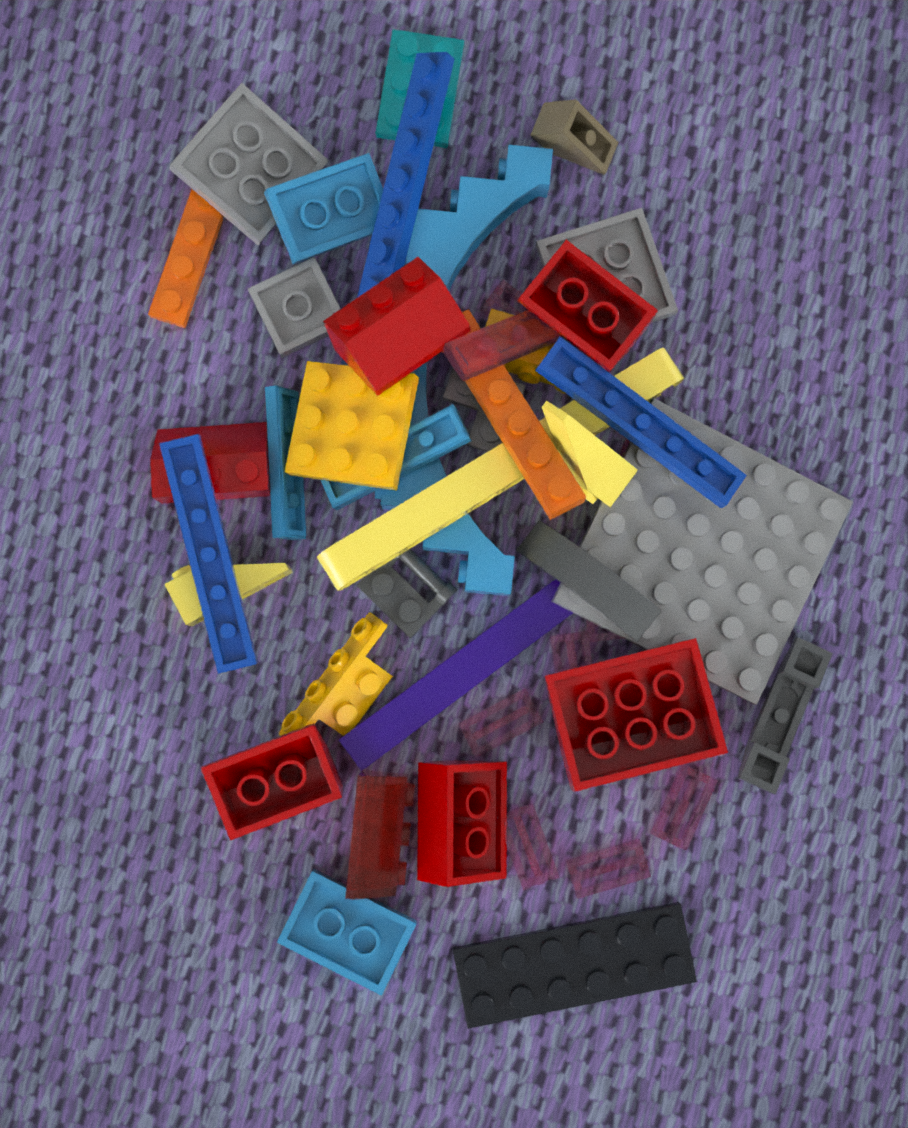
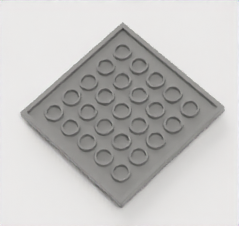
(716, 572)

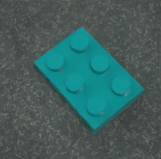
(397, 77)

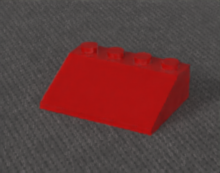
(634, 715)

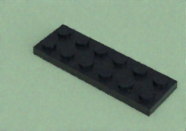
(574, 965)

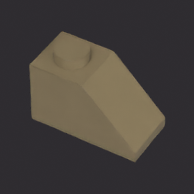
(574, 135)

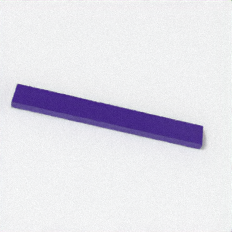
(454, 677)

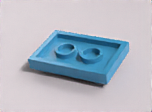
(327, 207)
(347, 935)

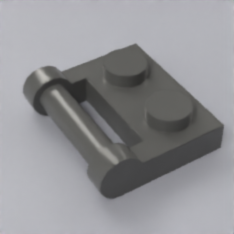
(400, 599)

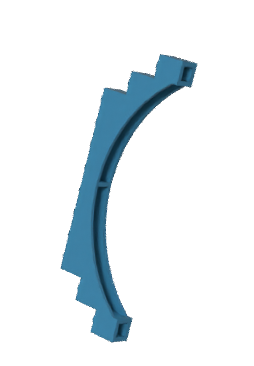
(445, 244)

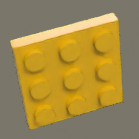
(348, 430)

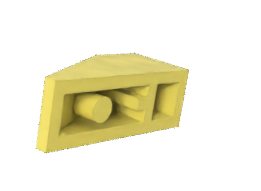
(593, 464)
(250, 580)

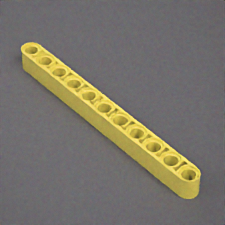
(468, 487)

